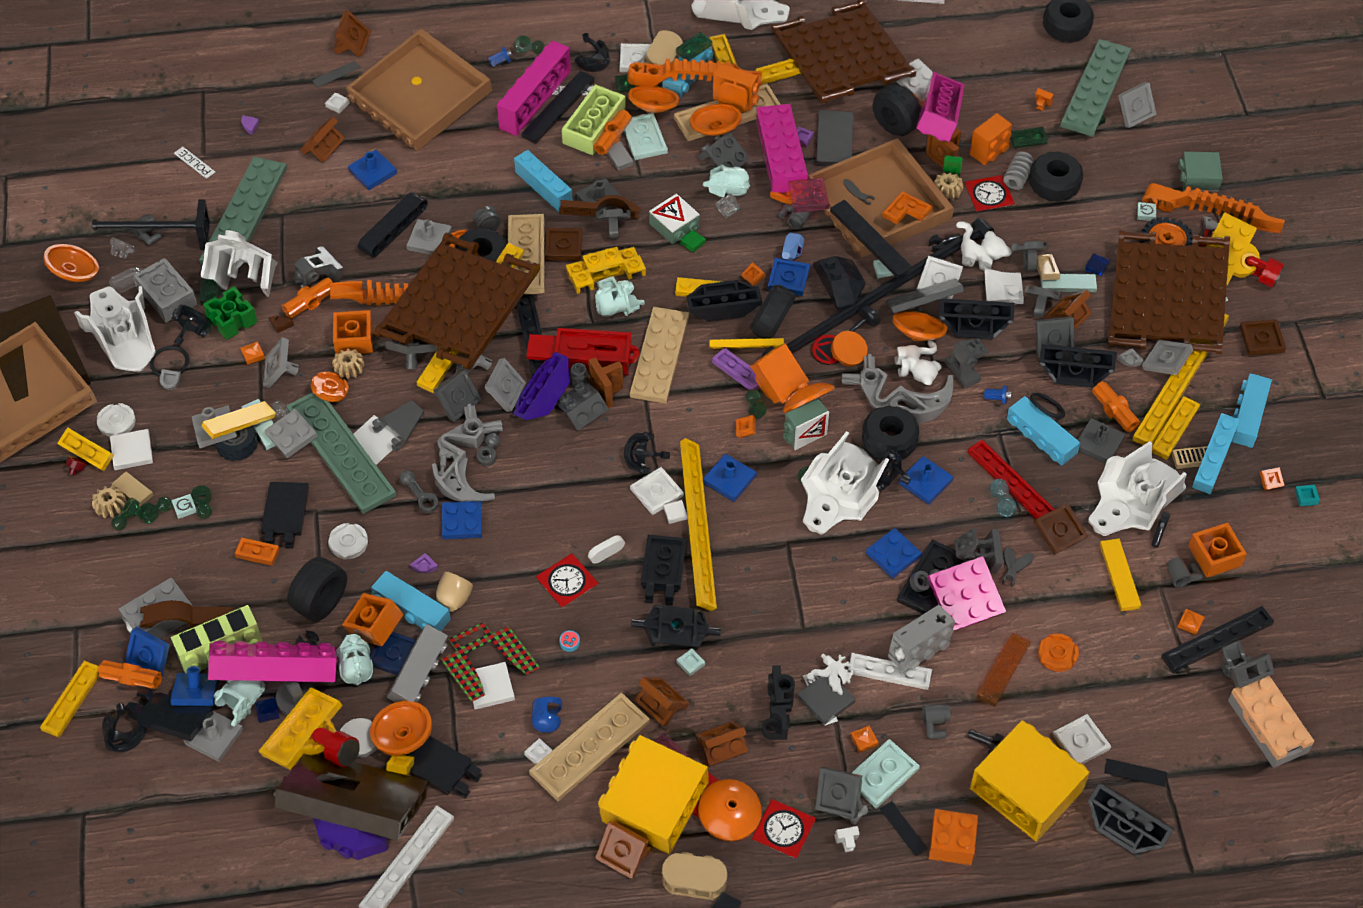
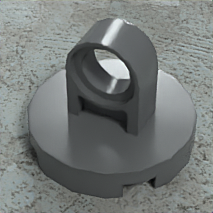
(613, 217)
(1029, 252)
(1042, 295)
(290, 694)

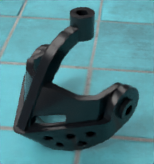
(588, 63)
(192, 314)
(640, 452)
(886, 480)
(130, 739)

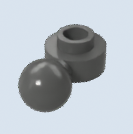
(492, 441)
(923, 583)

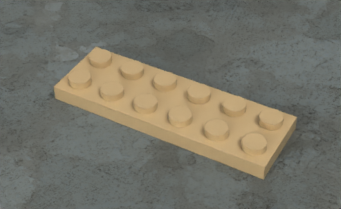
(682, 118)
(528, 234)
(659, 355)
(589, 746)

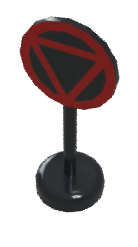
(822, 346)

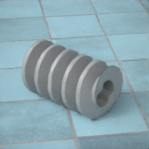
(1018, 170)

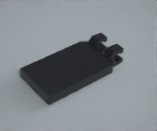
(284, 511)
(663, 566)
(170, 719)
(443, 767)

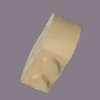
(663, 48)
(694, 876)

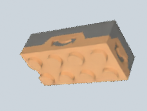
(1271, 721)

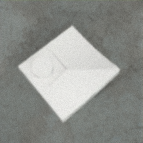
(1003, 286)

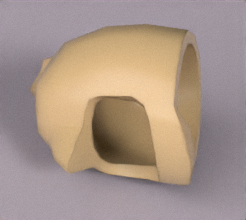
(453, 591)

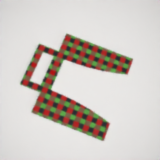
(462, 668)

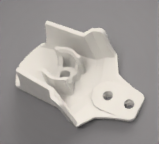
(747, 12)
(228, 253)
(122, 331)
(841, 484)
(1135, 491)

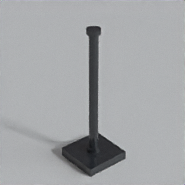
(201, 224)

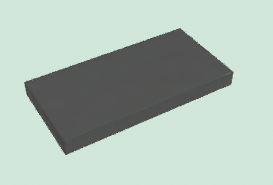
(834, 137)
(924, 295)

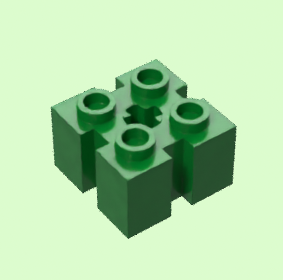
(230, 313)

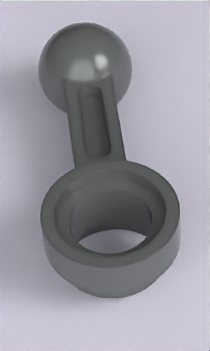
(408, 478)

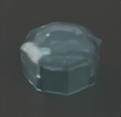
(999, 488)
(1006, 507)

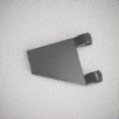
(401, 421)

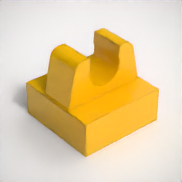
(400, 764)

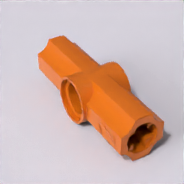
(612, 132)
(307, 298)
(1116, 406)
(130, 674)

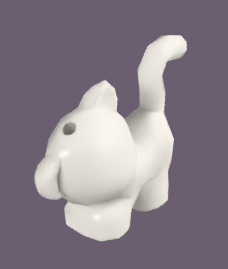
(990, 249)
(922, 370)

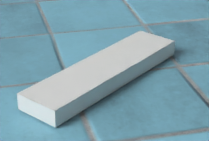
(888, 671)

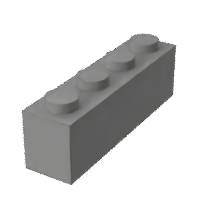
(417, 665)

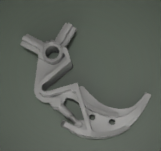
(923, 406)
(469, 435)

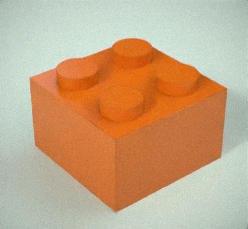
(990, 139)
(353, 331)
(1217, 550)
(373, 619)
(953, 837)

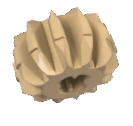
(949, 185)
(348, 363)
(108, 501)

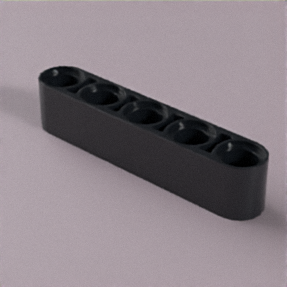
(392, 224)

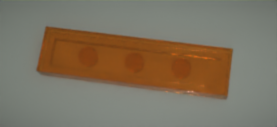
(1003, 669)

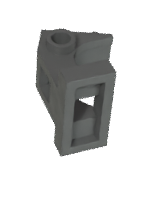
(309, 268)
(963, 359)
(989, 548)
(1242, 667)

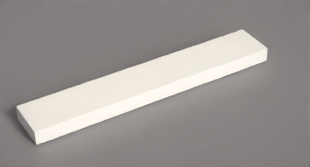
(408, 859)

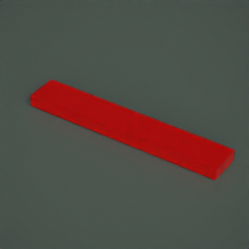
(1019, 488)

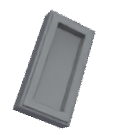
(620, 156)

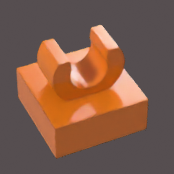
(1043, 98)

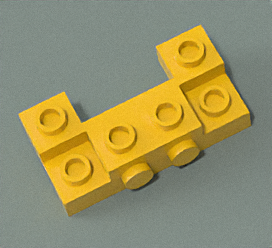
(603, 265)

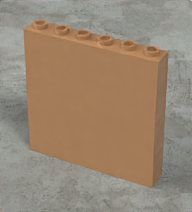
(425, 109)
(884, 174)
(53, 391)

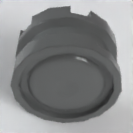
(487, 218)

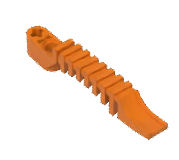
(651, 74)
(1170, 199)
(354, 291)

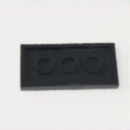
(935, 557)

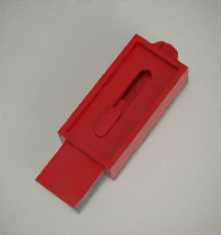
(584, 345)

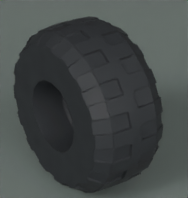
(1068, 19)
(896, 109)
(1056, 176)
(488, 241)
(772, 312)
(894, 420)

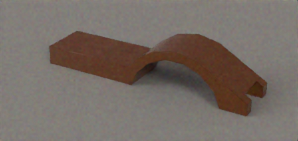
(584, 208)
(180, 611)

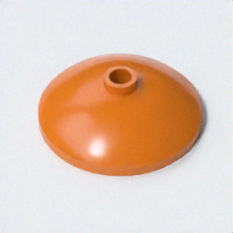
(653, 99)
(715, 119)
(70, 263)
(919, 325)
(806, 394)
(399, 720)
(728, 822)

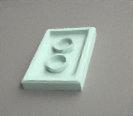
(645, 137)
(885, 772)

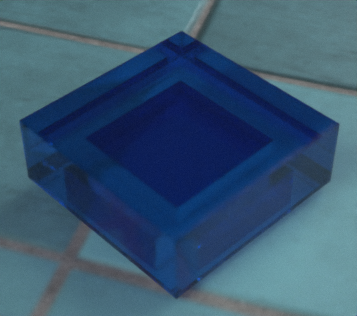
(1097, 264)
(267, 710)

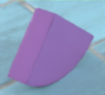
(250, 124)
(805, 136)
(424, 564)

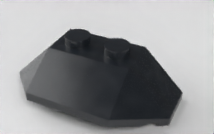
(840, 280)
(724, 300)
(976, 317)
(1077, 365)
(1127, 821)

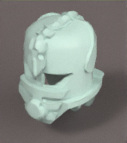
(728, 180)
(617, 299)
(354, 660)
(239, 696)

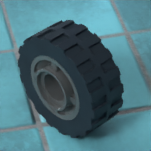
(240, 446)

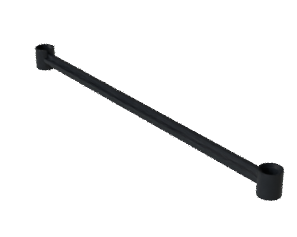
(979, 228)

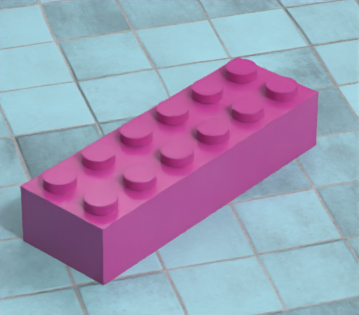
(534, 88)
(940, 107)
(780, 146)
(272, 662)

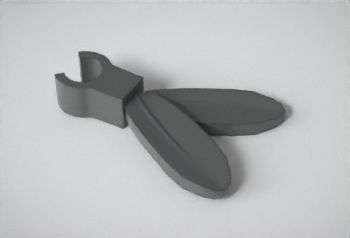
(852, 188)
(1015, 566)

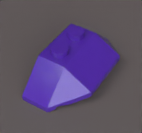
(544, 388)
(349, 841)

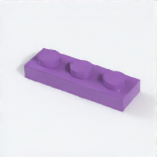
(735, 368)

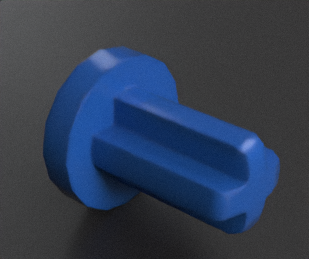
(500, 57)
(998, 394)

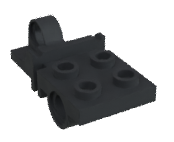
(781, 693)

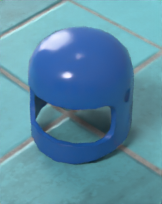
(546, 719)

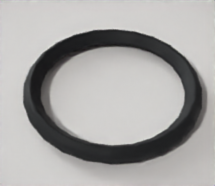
(167, 348)
(1049, 400)

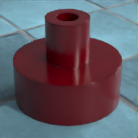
(75, 464)

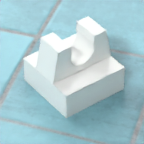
(847, 836)

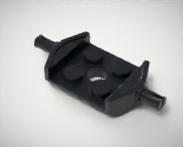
(660, 628)

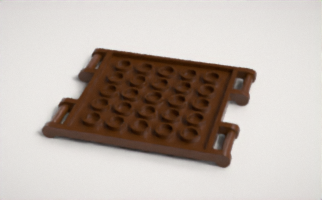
(842, 51)
(1169, 292)
(458, 301)

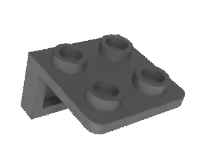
(725, 151)
(582, 404)

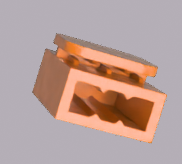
(735, 88)
(778, 374)

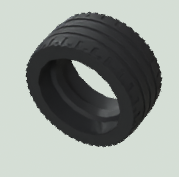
(317, 588)

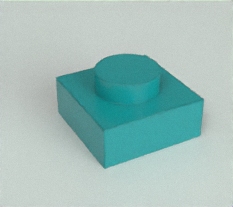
(1307, 495)

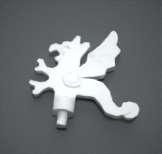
(834, 669)

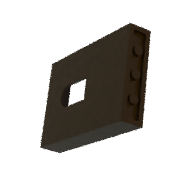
(49, 320)
(379, 804)

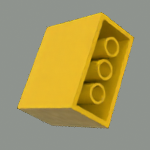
(1029, 780)
(654, 792)

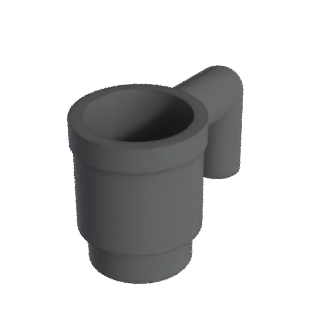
(796, 219)
(142, 232)
(578, 374)
(1180, 574)
(935, 714)

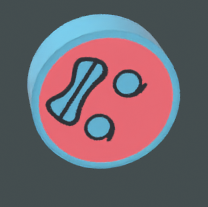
(569, 641)

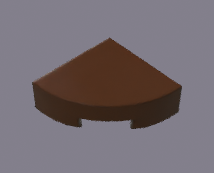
(281, 323)

